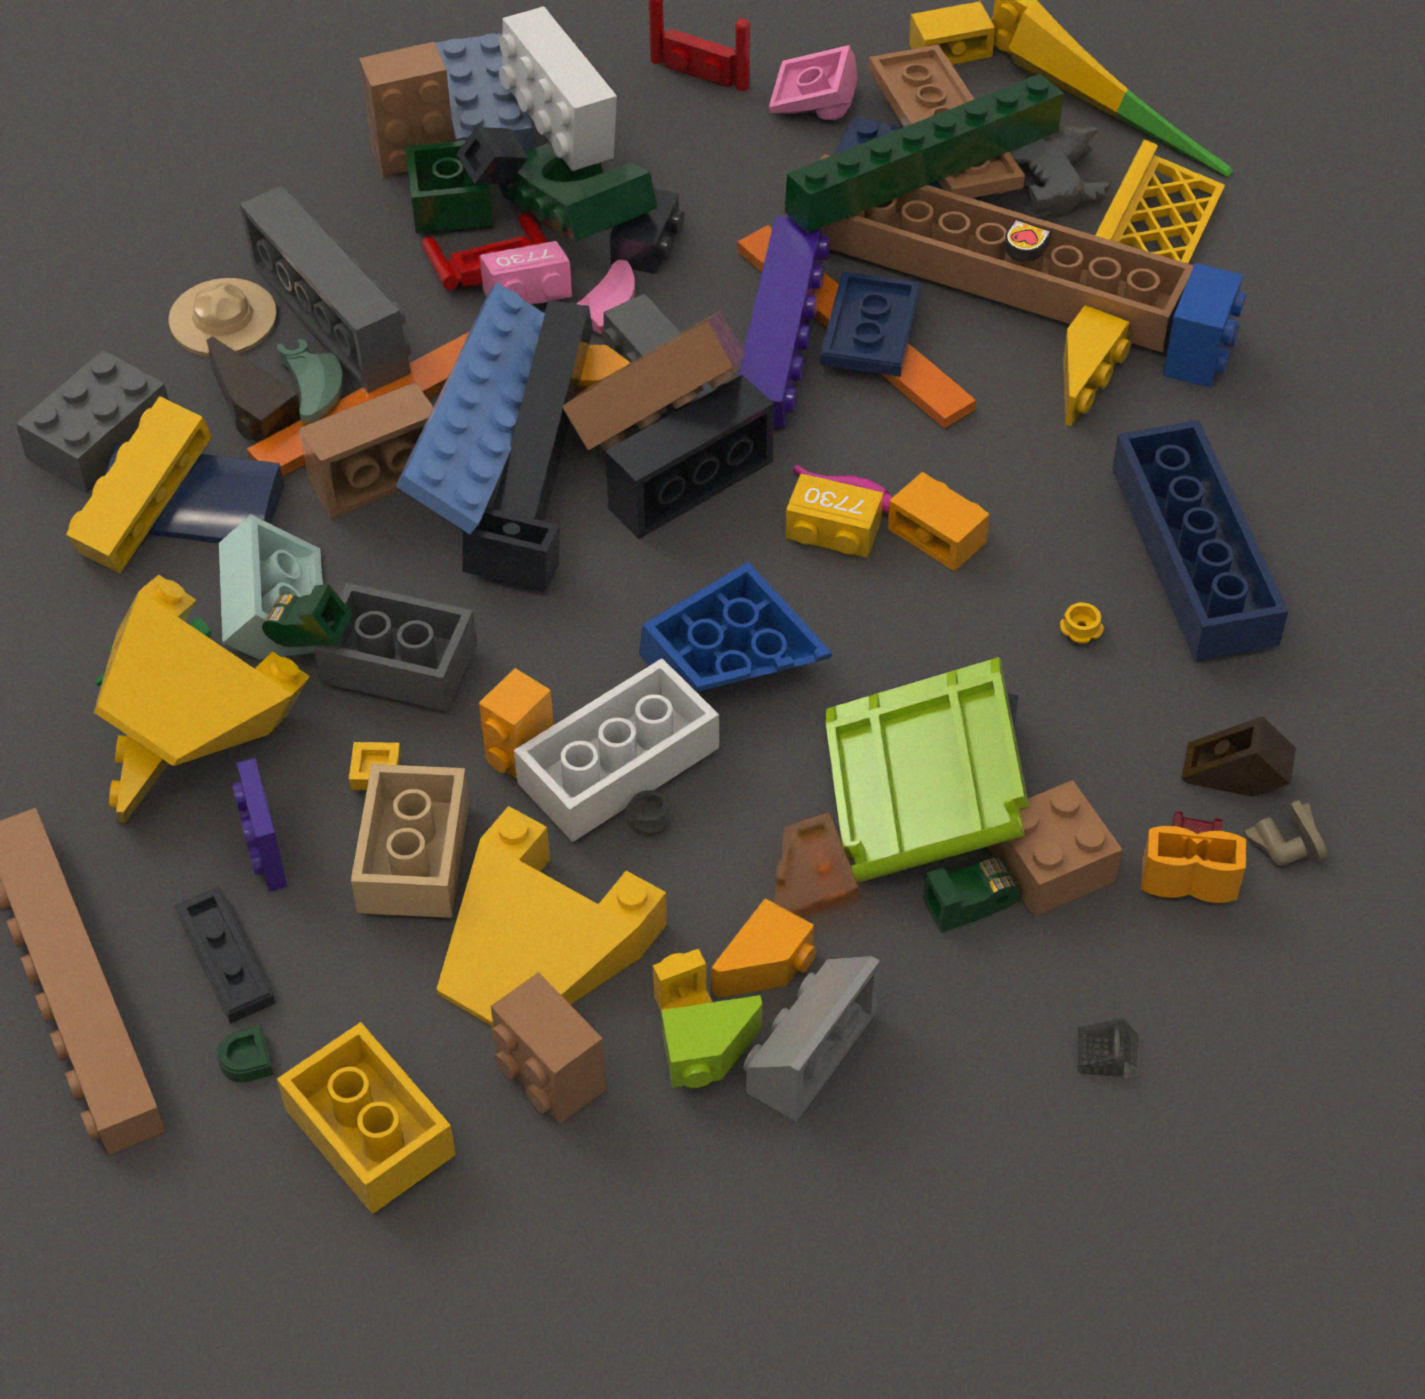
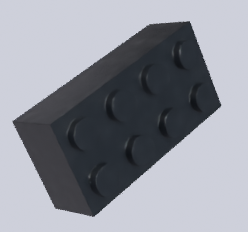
(689, 456)

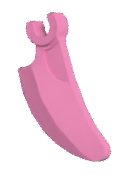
(612, 291)

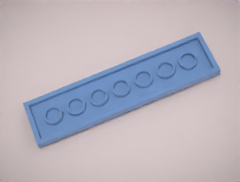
(475, 413)

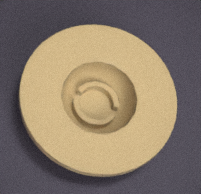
(227, 309)

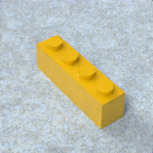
(138, 484)

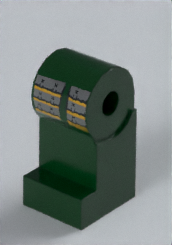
(303, 619)
(970, 893)

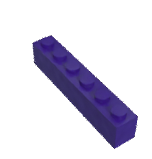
(782, 313)

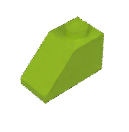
(708, 1038)

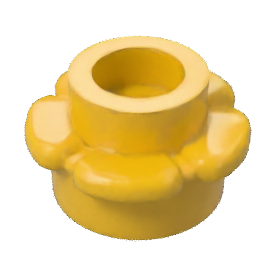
(1082, 623)

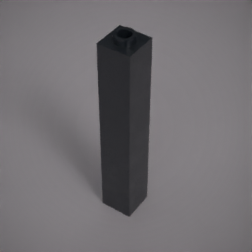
(541, 418)

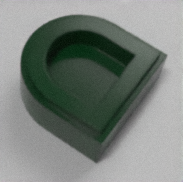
(245, 1055)

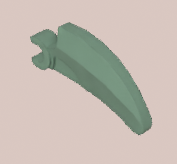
(317, 378)

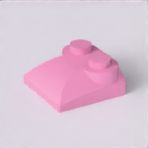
(816, 84)

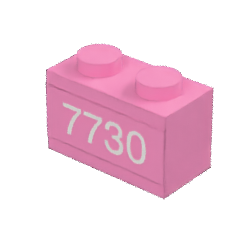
(531, 271)

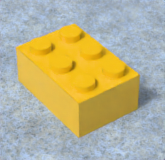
(366, 1117)

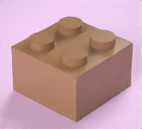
(1062, 850)
(548, 1048)

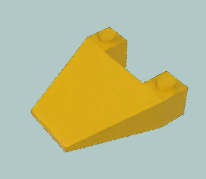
(183, 689)
(528, 923)

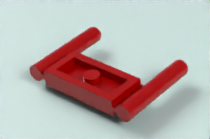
(700, 56)
(466, 266)

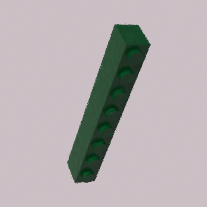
(922, 153)

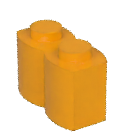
(1193, 864)

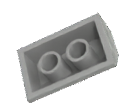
(813, 1034)

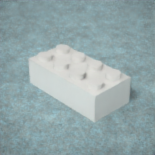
(558, 88)
(617, 748)

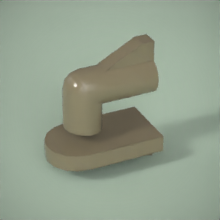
(1269, 839)

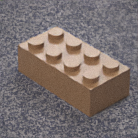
(651, 382)

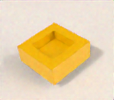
(370, 753)

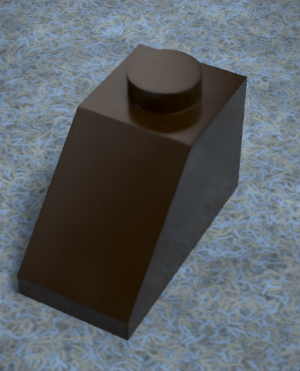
(1241, 759)

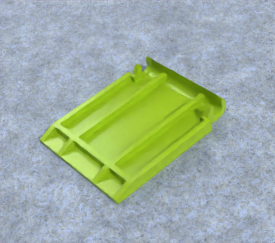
(926, 770)

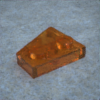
(813, 868)

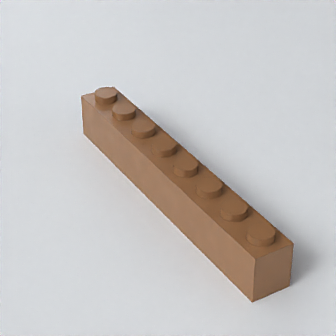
(74, 989)

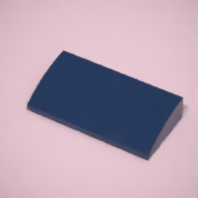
(218, 497)

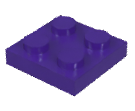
(258, 825)

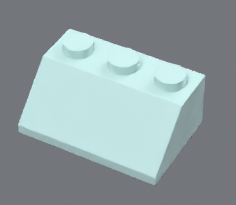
(255, 569)

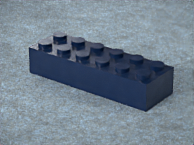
(1199, 541)

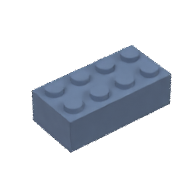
(477, 92)

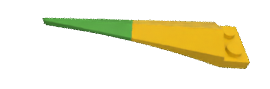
(1046, 49)

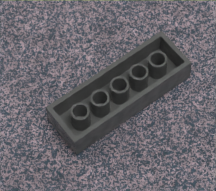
(327, 288)

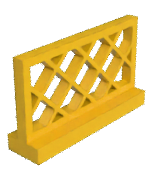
(1135, 188)

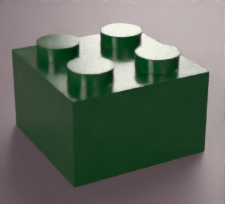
(444, 191)

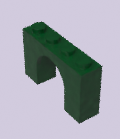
(582, 199)

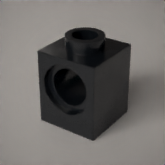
(492, 155)

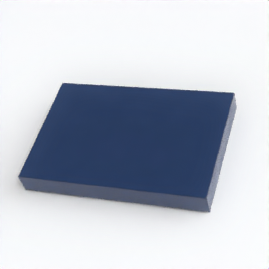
(870, 324)

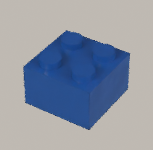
(1205, 325)

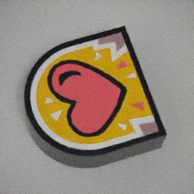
(1026, 241)

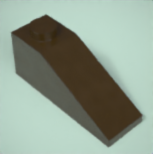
(255, 398)

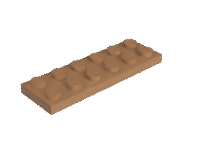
(924, 84)

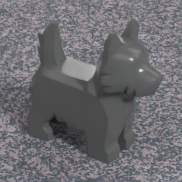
(1050, 175)

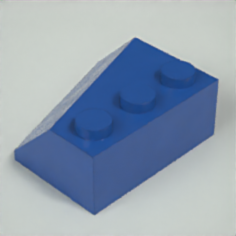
(730, 633)

